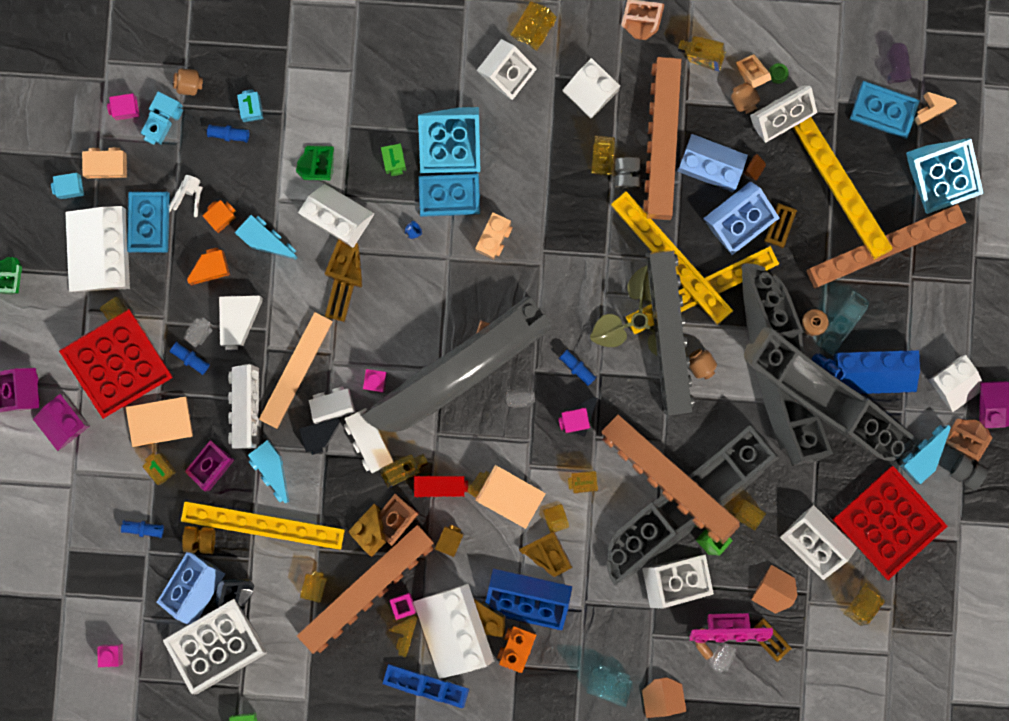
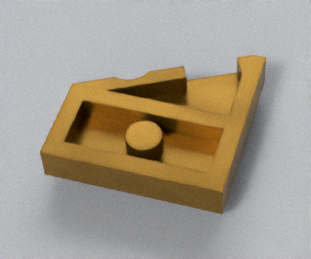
(345, 264)
(369, 531)
(548, 554)
(492, 620)

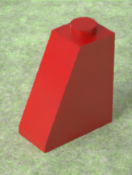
(440, 486)

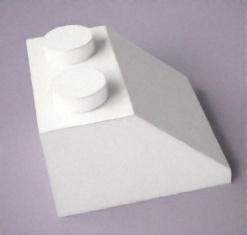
(506, 69)
(591, 88)
(957, 383)
(331, 406)

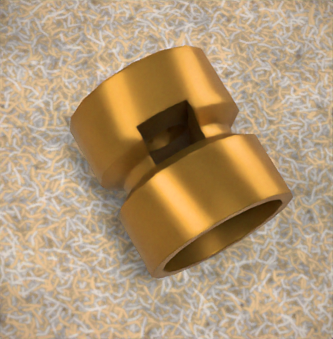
(199, 539)

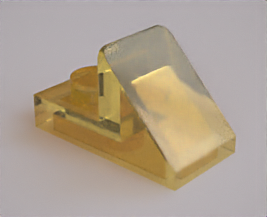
(603, 155)
(407, 629)

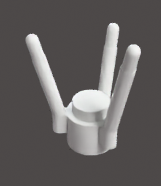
(188, 186)

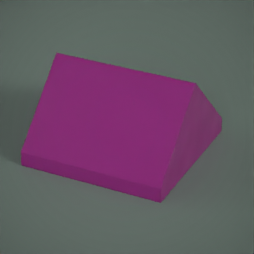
(209, 466)

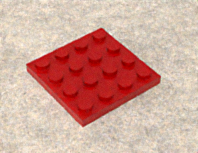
(116, 363)
(889, 523)

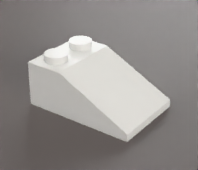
(677, 581)

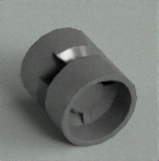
(627, 173)
(970, 473)

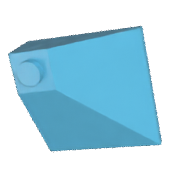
(449, 140)
(945, 173)

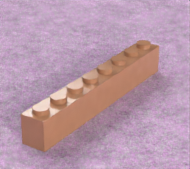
(663, 138)
(899, 240)
(670, 479)
(366, 588)

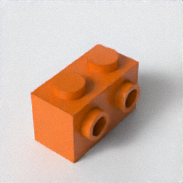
(516, 649)

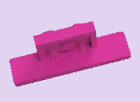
(730, 627)

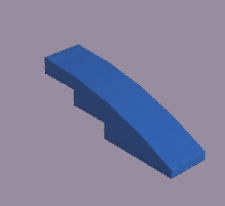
(425, 686)

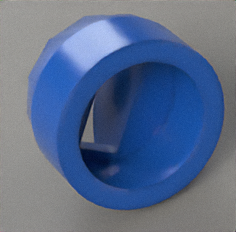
(413, 230)

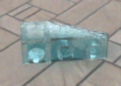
(843, 322)

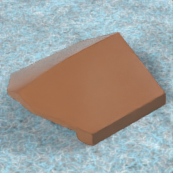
(642, 18)
(969, 438)
(776, 590)
(663, 698)

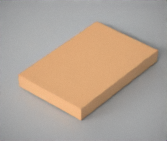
(159, 421)
(510, 496)

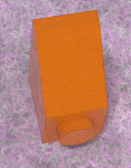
(209, 267)

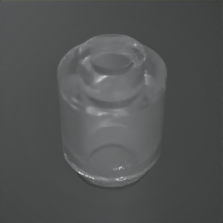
(198, 331)
(520, 398)
(723, 657)

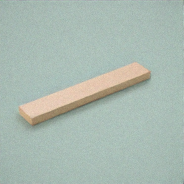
(295, 370)

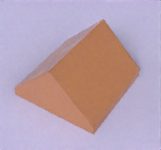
(396, 518)

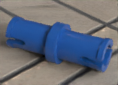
(228, 133)
(189, 358)
(829, 365)
(577, 367)
(142, 528)

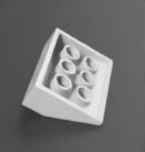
(97, 249)
(244, 407)
(454, 632)
(214, 647)

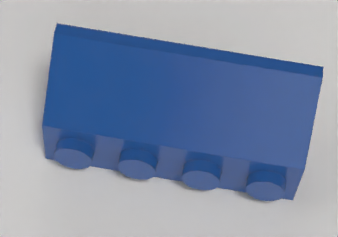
(880, 371)
(529, 599)

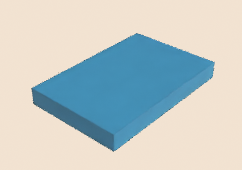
(884, 109)
(449, 195)
(148, 222)

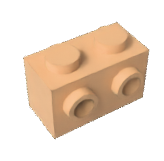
(104, 163)
(493, 236)

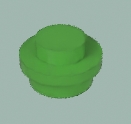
(778, 73)

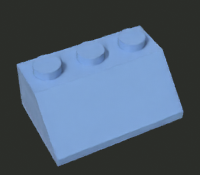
(712, 163)
(741, 217)
(190, 588)

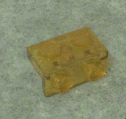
(534, 25)

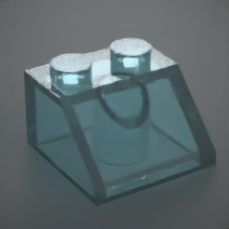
(609, 685)

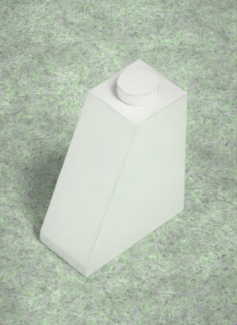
(236, 319)

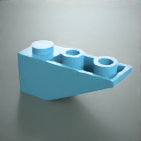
(259, 238)
(926, 458)
(270, 464)

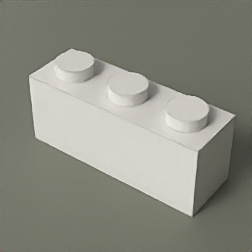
(368, 442)

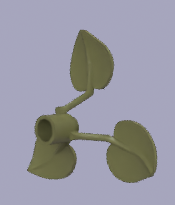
(609, 328)

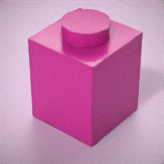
(123, 107)
(375, 381)
(574, 420)
(403, 606)
(110, 655)

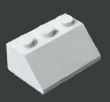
(784, 113)
(336, 214)
(818, 542)

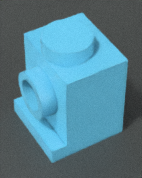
(166, 107)
(163, 126)

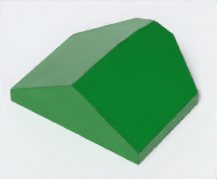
(316, 163)
(10, 276)

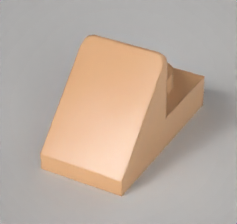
(753, 71)
(937, 104)

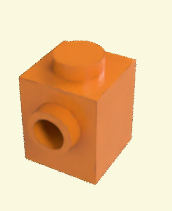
(219, 215)

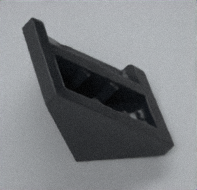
(234, 589)

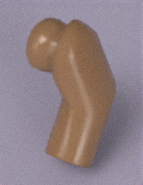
(704, 649)

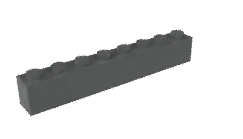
(669, 332)

